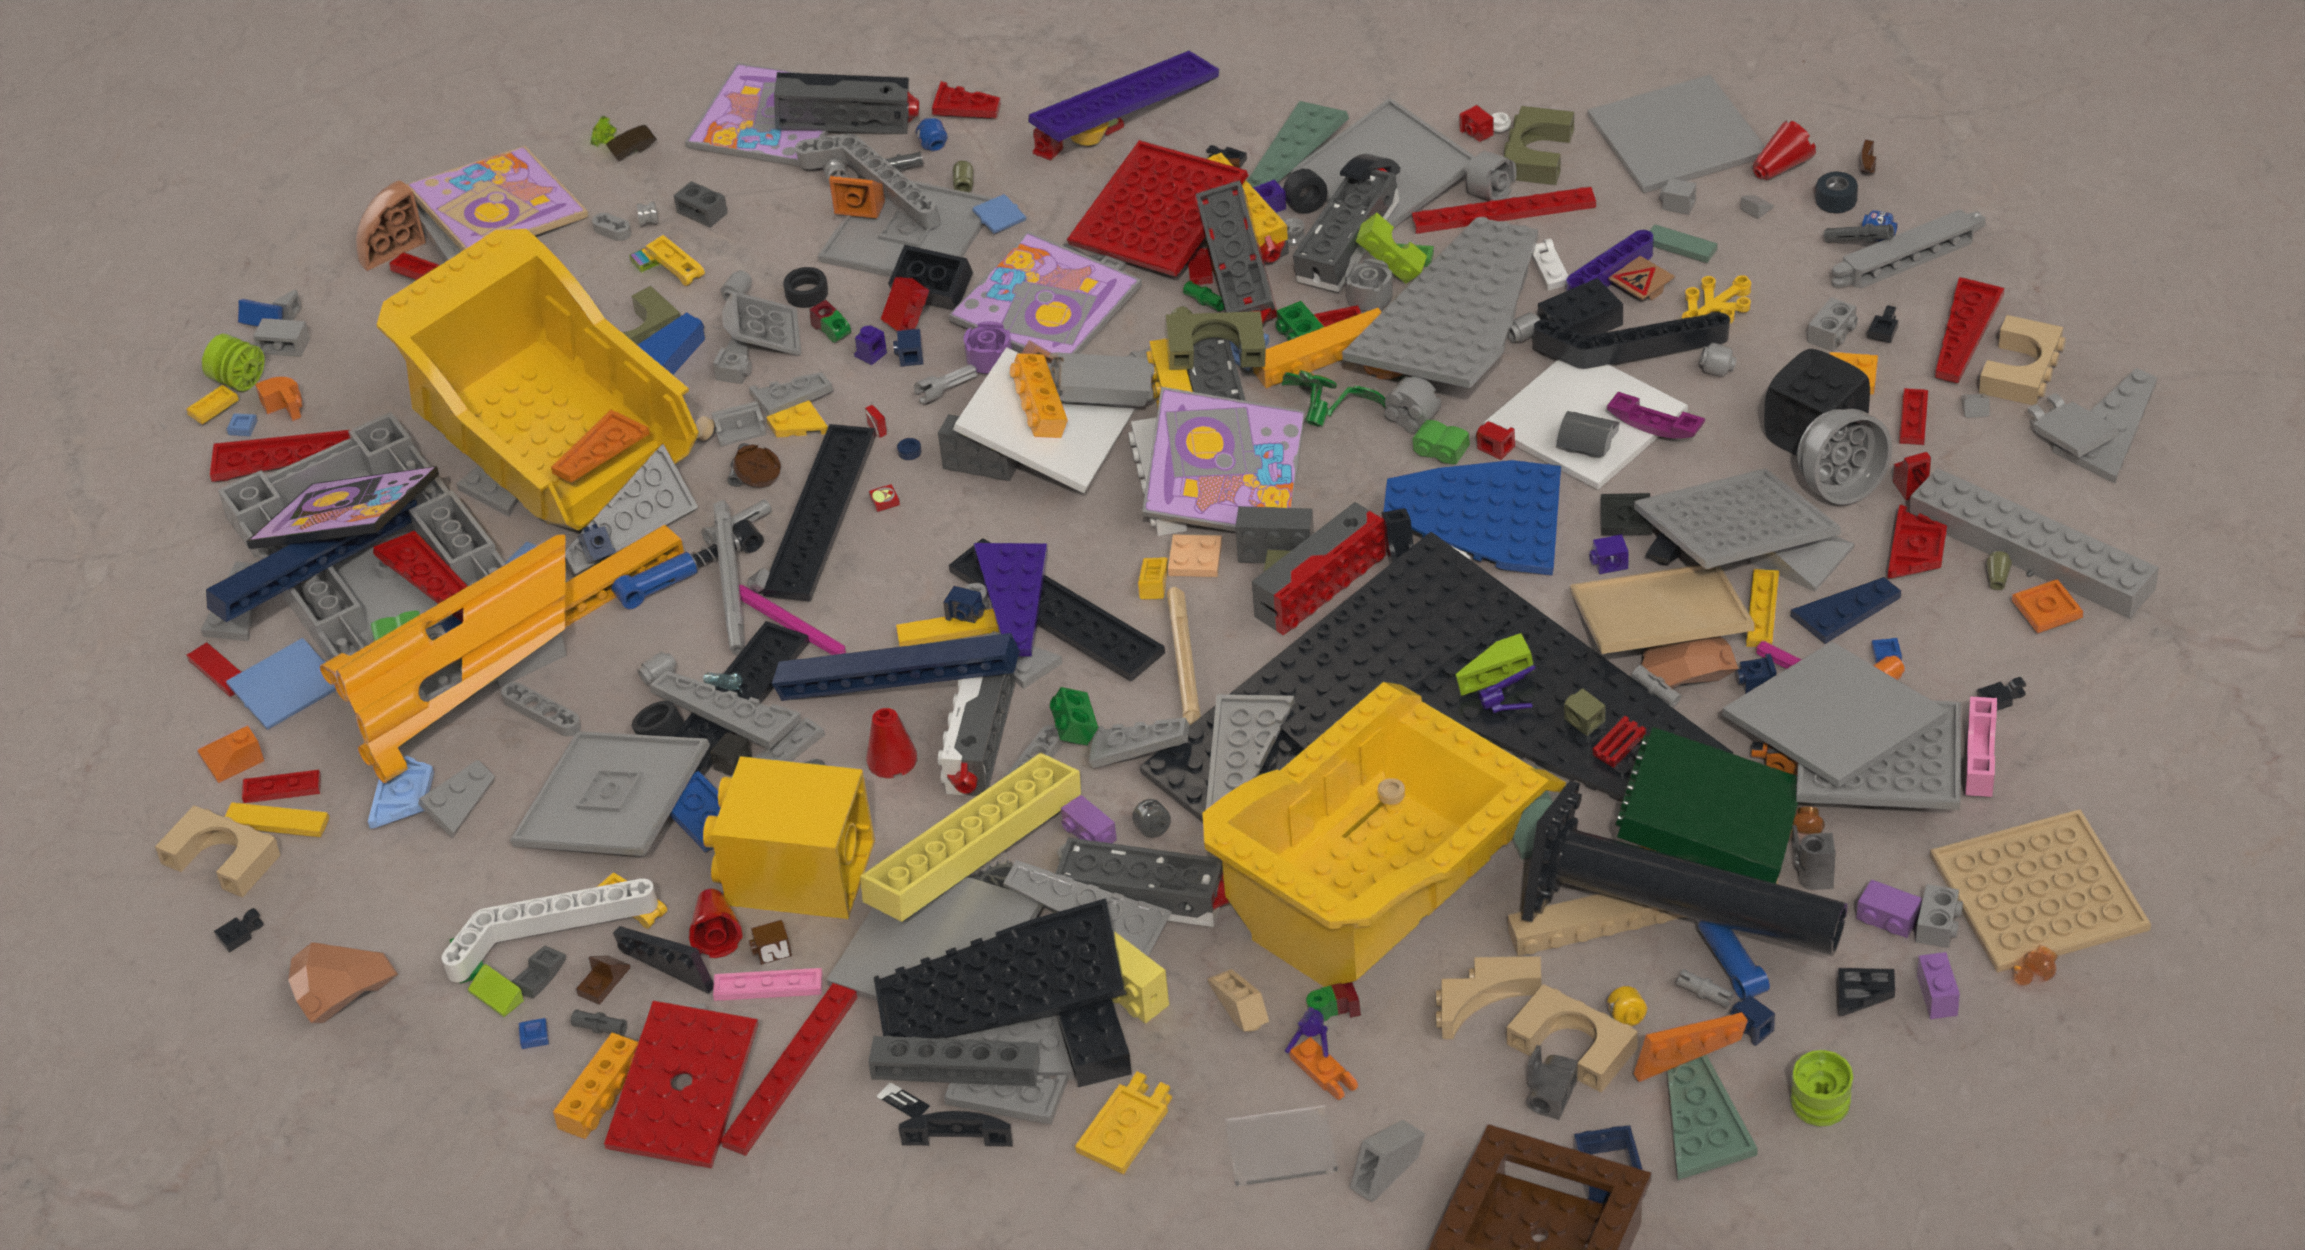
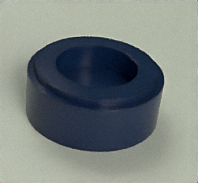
(909, 449)

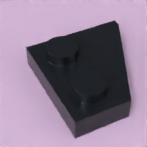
(1864, 988)

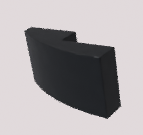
(1663, 550)

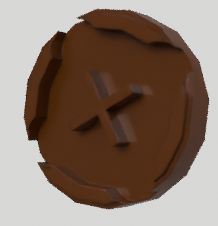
(756, 466)

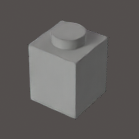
(1678, 196)

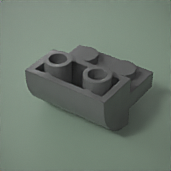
(1586, 433)

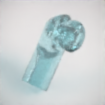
(725, 681)

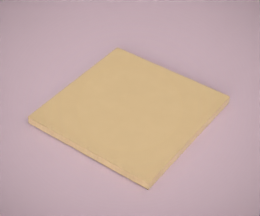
(1661, 608)

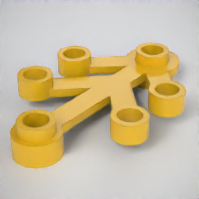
(1740, 287)

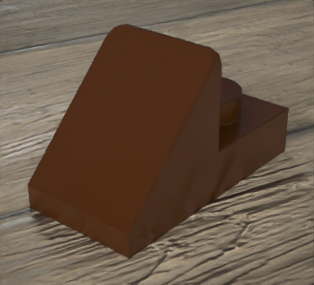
(603, 978)

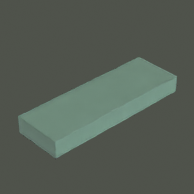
(1683, 243)

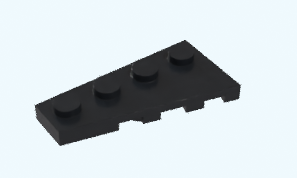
(666, 956)

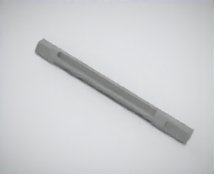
(729, 577)

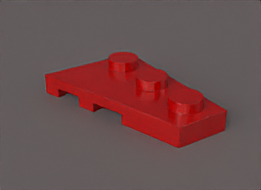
(959, 102)

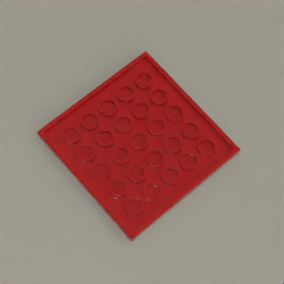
(1152, 209)

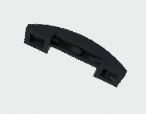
(1361, 166)
(921, 1128)

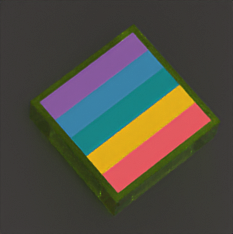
(643, 260)

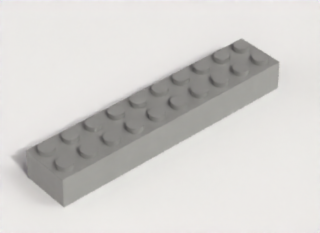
(2036, 543)

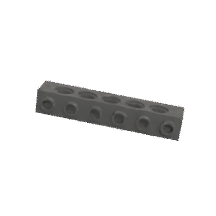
(954, 1061)

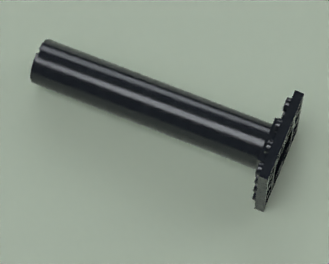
(1672, 884)

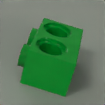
(1296, 321)
(1073, 716)

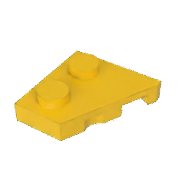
(796, 421)

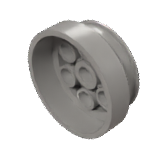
(1844, 455)

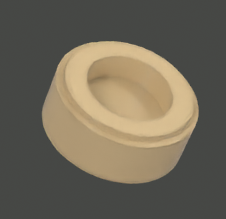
(705, 427)
(1391, 791)

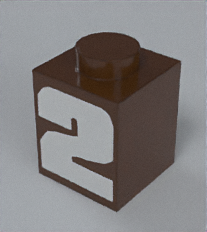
(770, 942)

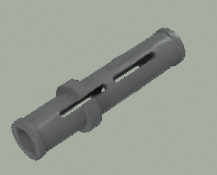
(903, 162)
(1868, 233)

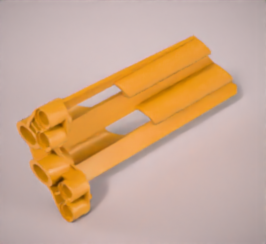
(502, 624)

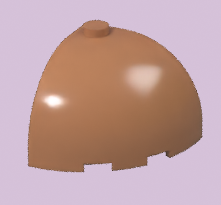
(388, 226)

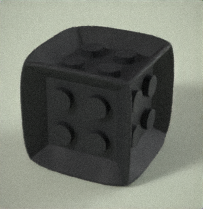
(1808, 388)

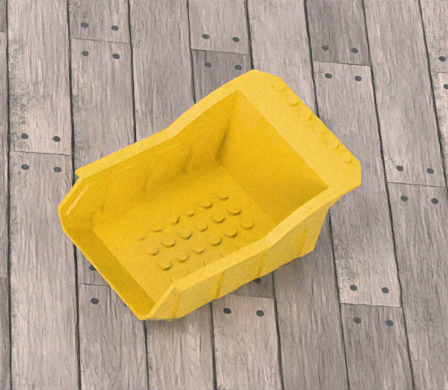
(523, 366)

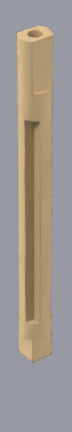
(1183, 654)

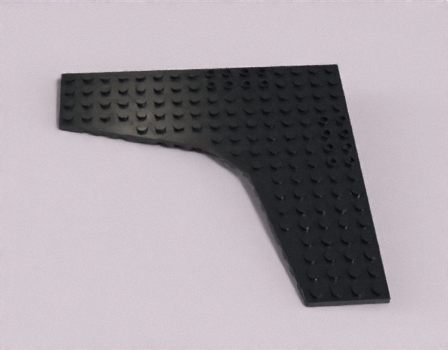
(1395, 605)

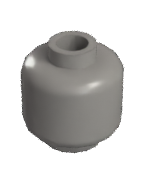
(1717, 359)

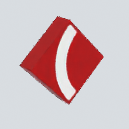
(876, 420)

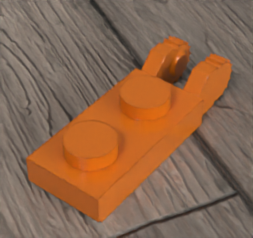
(1322, 1069)

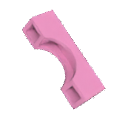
(1980, 746)

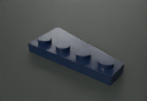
(1842, 611)

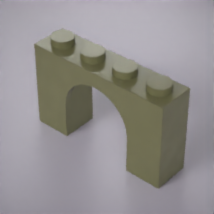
(1538, 125)
(654, 311)
(1240, 328)

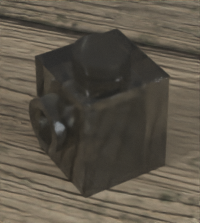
(728, 751)

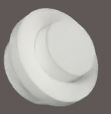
(1501, 122)

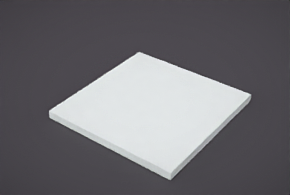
(1541, 406)
(1000, 423)

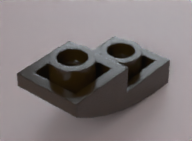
(626, 142)

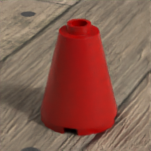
(1784, 151)
(889, 745)
(714, 925)

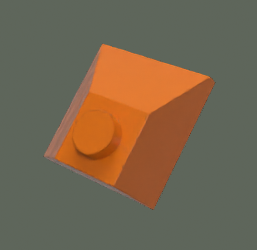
(856, 196)
(232, 754)

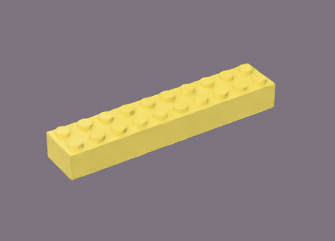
(970, 837)

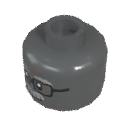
(1151, 818)

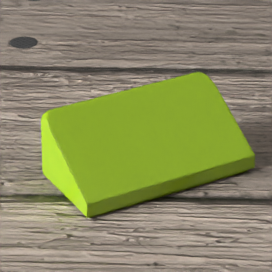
(495, 991)

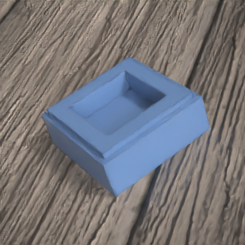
(242, 424)

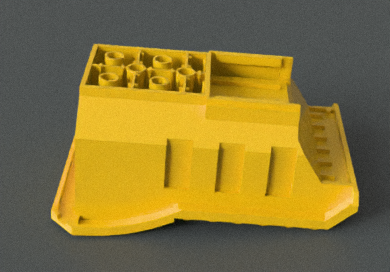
(1336, 872)

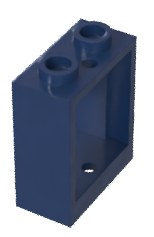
(1614, 1139)

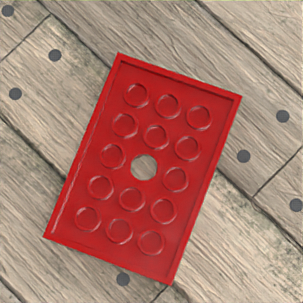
(686, 1123)

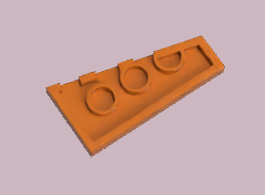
(603, 441)
(1685, 1043)

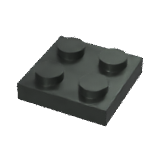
(1620, 516)

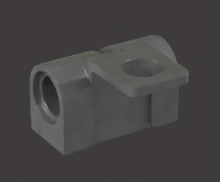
(1814, 859)
(1550, 1083)

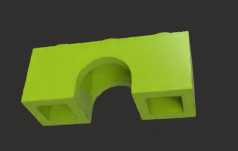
(1377, 239)

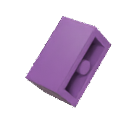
(1889, 908)
(1938, 985)

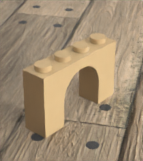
(2026, 382)
(202, 829)
(1553, 1011)

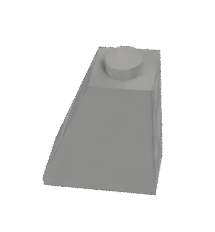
(1385, 1158)

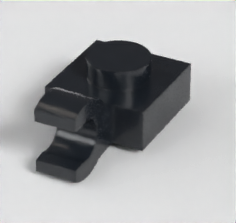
(1228, 152)
(1884, 326)
(2003, 693)
(238, 932)

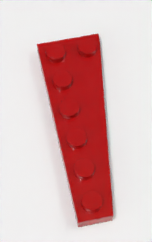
(1968, 320)
(265, 454)
(421, 567)

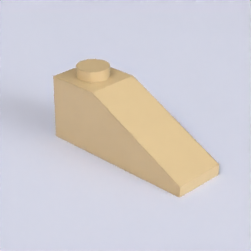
(1240, 1000)

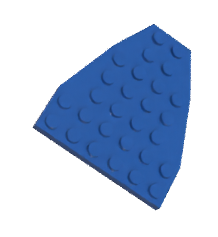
(1486, 509)

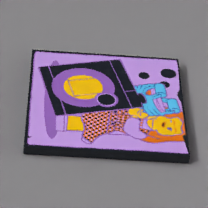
(343, 508)

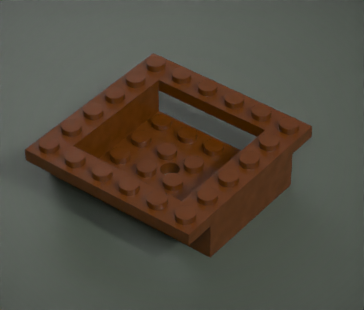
(1507, 1212)

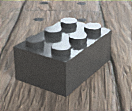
(971, 457)
(1270, 529)

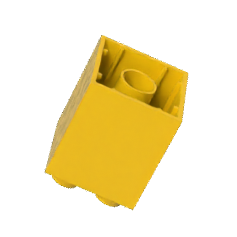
(791, 837)

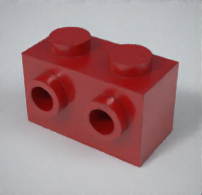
(904, 304)

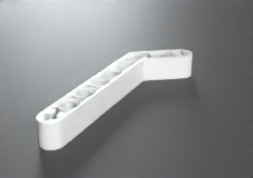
(544, 916)

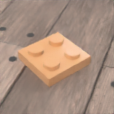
(1195, 555)

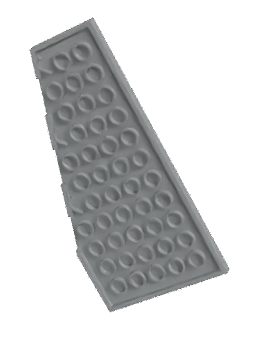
(1456, 311)

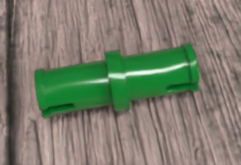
(1203, 295)

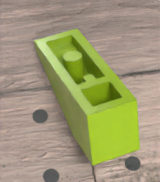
(1495, 664)

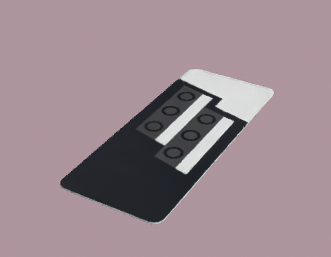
(903, 1100)

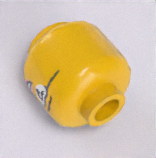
(1627, 1005)

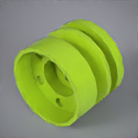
(233, 362)
(1821, 1088)

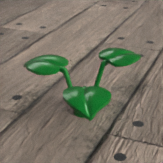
(1318, 408)

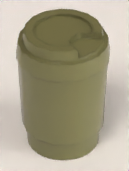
(963, 176)

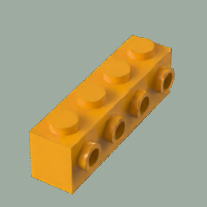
(1038, 395)
(596, 1087)

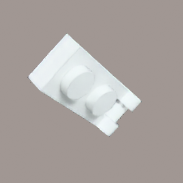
(1549, 265)

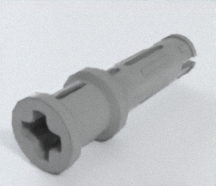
(751, 514)

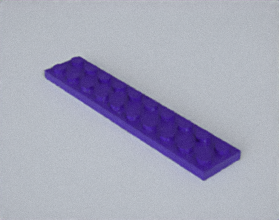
(1123, 95)

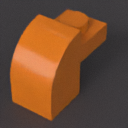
(279, 394)

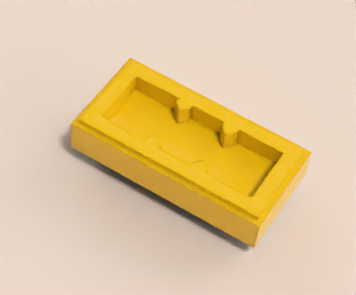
(212, 404)

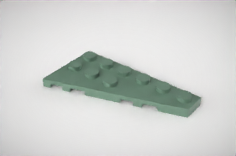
(1300, 135)
(1704, 1120)

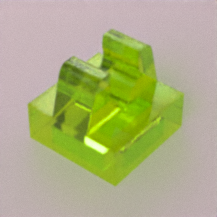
(602, 132)

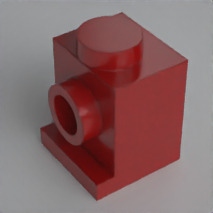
(1476, 123)
(1045, 145)
(1495, 440)

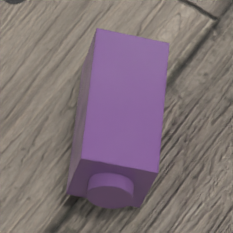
(1087, 821)

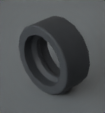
(803, 276)
(658, 720)

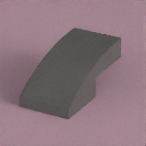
(540, 971)

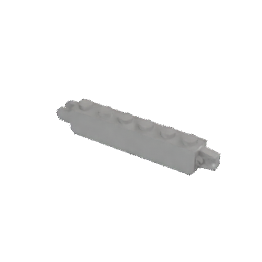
(1907, 249)

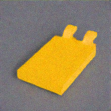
(1124, 1124)

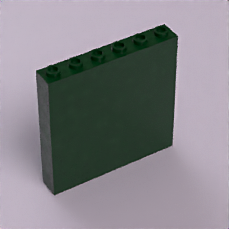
(1708, 806)

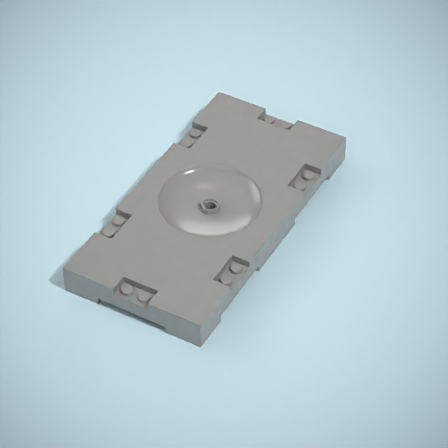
(361, 589)

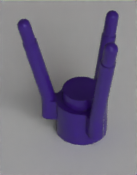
(1492, 696)
(1311, 1025)

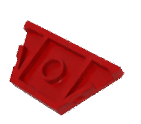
(1916, 544)

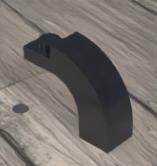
(1397, 533)

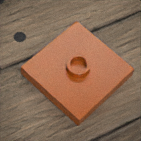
(2047, 606)

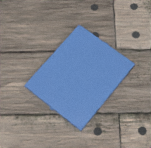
(282, 684)

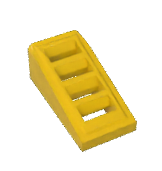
(1151, 579)

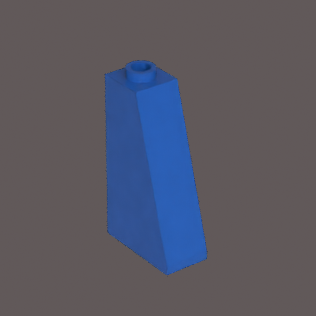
(675, 342)

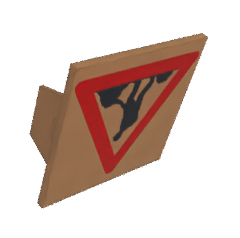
(1642, 278)

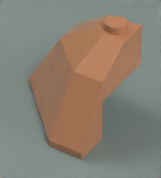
(1691, 661)
(332, 976)

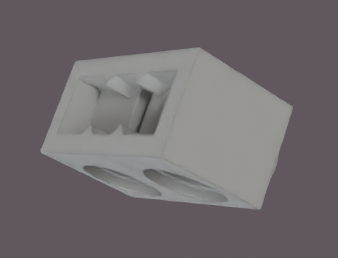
(1832, 324)
(1938, 915)

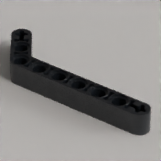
(1630, 343)

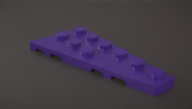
(1014, 586)

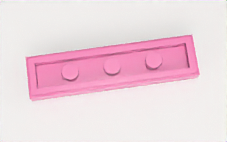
(767, 984)

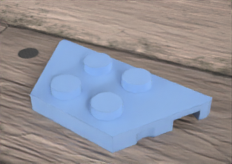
(401, 794)

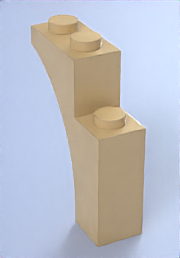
(1488, 982)

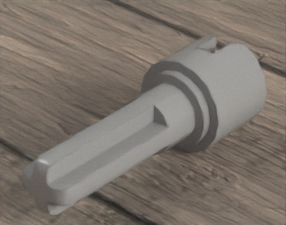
(934, 387)

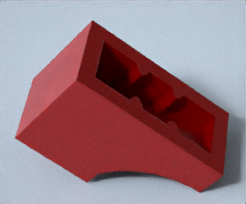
(1911, 473)

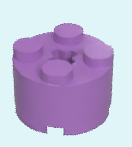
(986, 345)

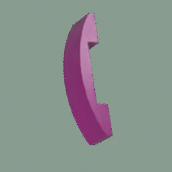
(1651, 421)

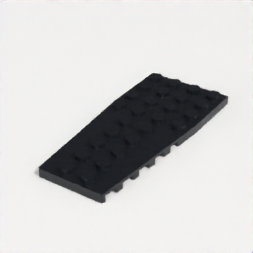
(1008, 979)

